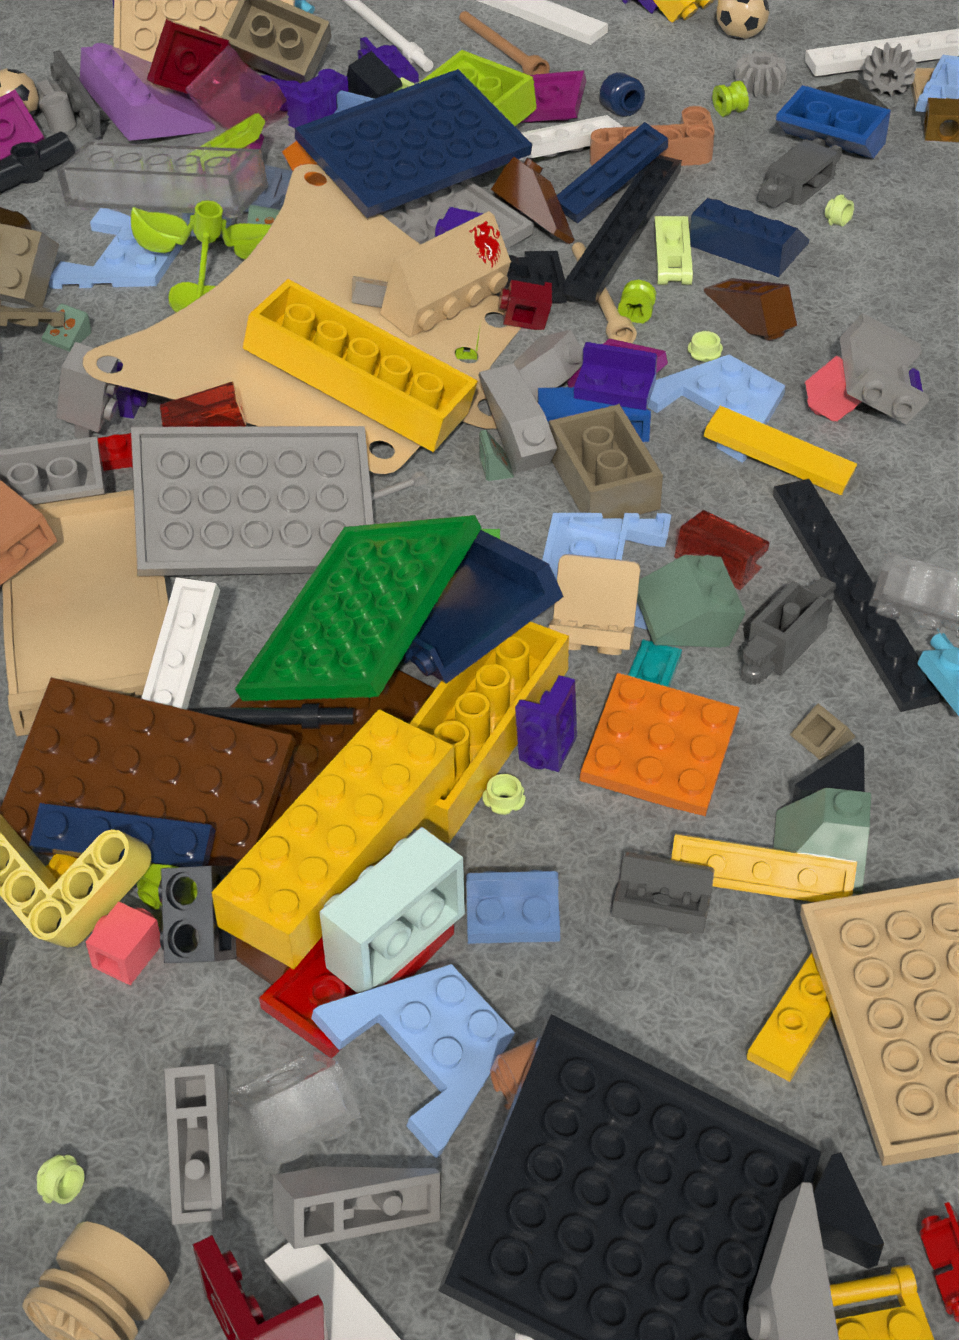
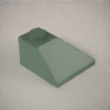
(828, 825)

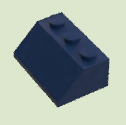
(745, 237)

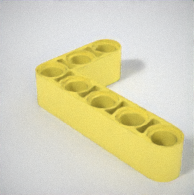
(68, 895)

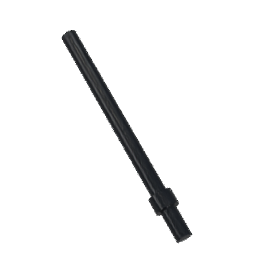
(308, 716)

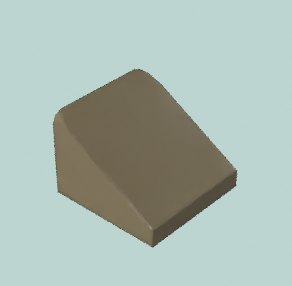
(822, 733)

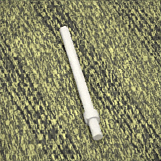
(410, 50)

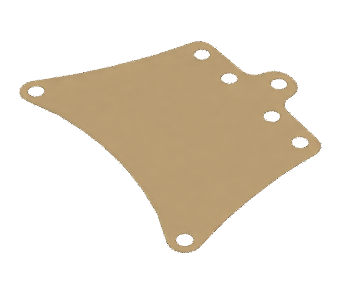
(321, 246)

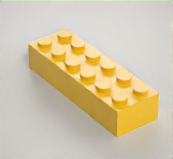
(359, 364)
(479, 716)
(331, 834)

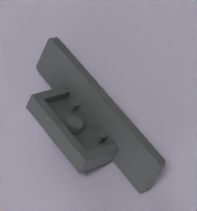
(79, 97)

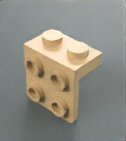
(597, 602)

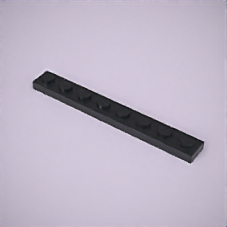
(621, 229)
(836, 561)

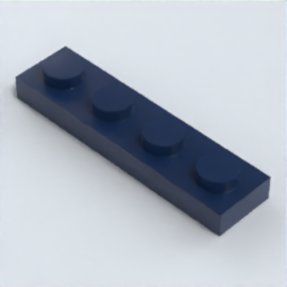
(611, 172)
(74, 829)

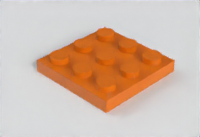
(660, 744)

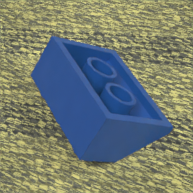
(836, 119)

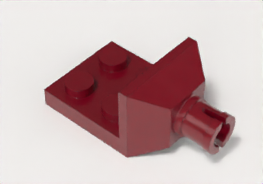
(183, 54)
(241, 1315)

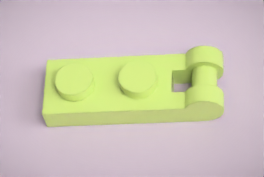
(673, 249)

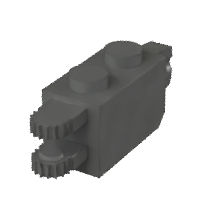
(800, 173)
(786, 629)

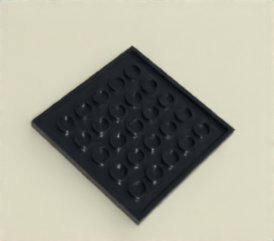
(621, 1202)

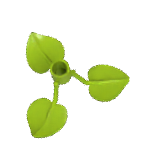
(163, 231)

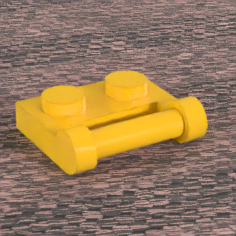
(890, 1324)

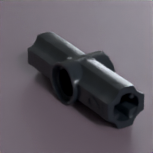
(31, 160)

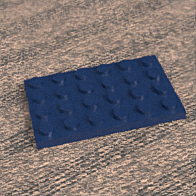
(412, 142)

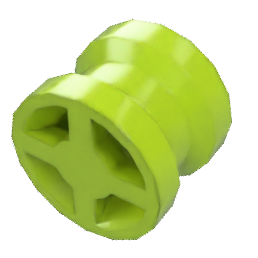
(730, 98)
(634, 293)

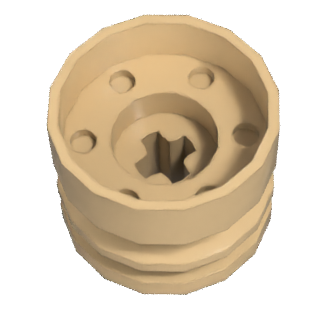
(99, 1288)

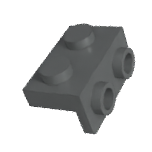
(663, 893)

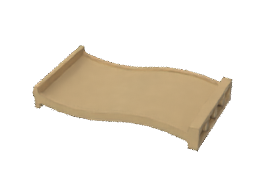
(81, 607)

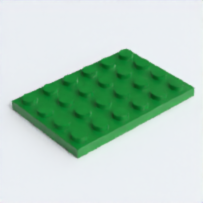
(359, 611)

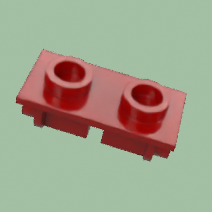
(942, 1247)

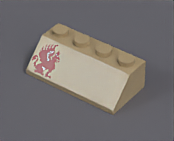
(446, 275)

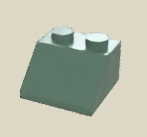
(691, 603)

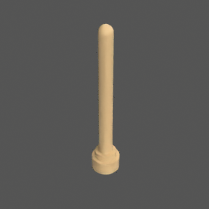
(618, 326)

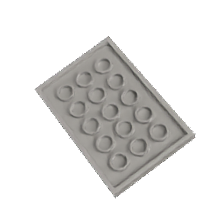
(245, 497)

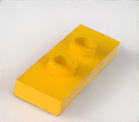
(793, 1024)

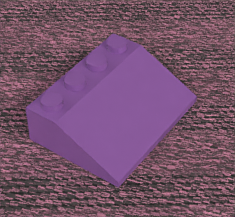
(131, 101)

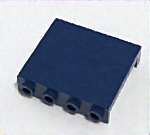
(482, 605)

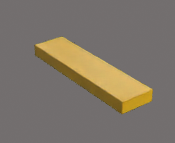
(780, 450)
(768, 869)

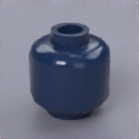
(622, 94)

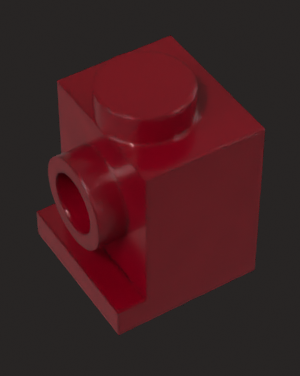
(526, 304)

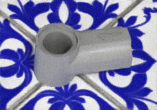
(55, 107)

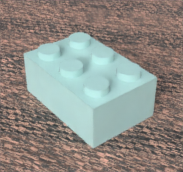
(393, 911)

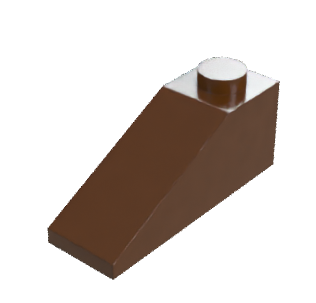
(534, 196)
(756, 305)

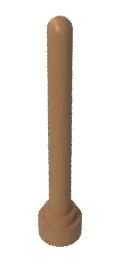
(530, 64)

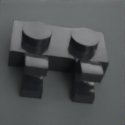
(539, 268)

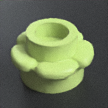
(839, 210)
(705, 346)
(504, 785)
(60, 1179)

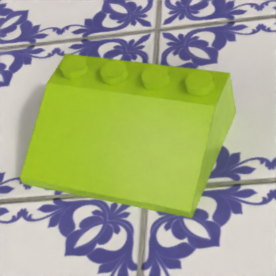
(504, 87)

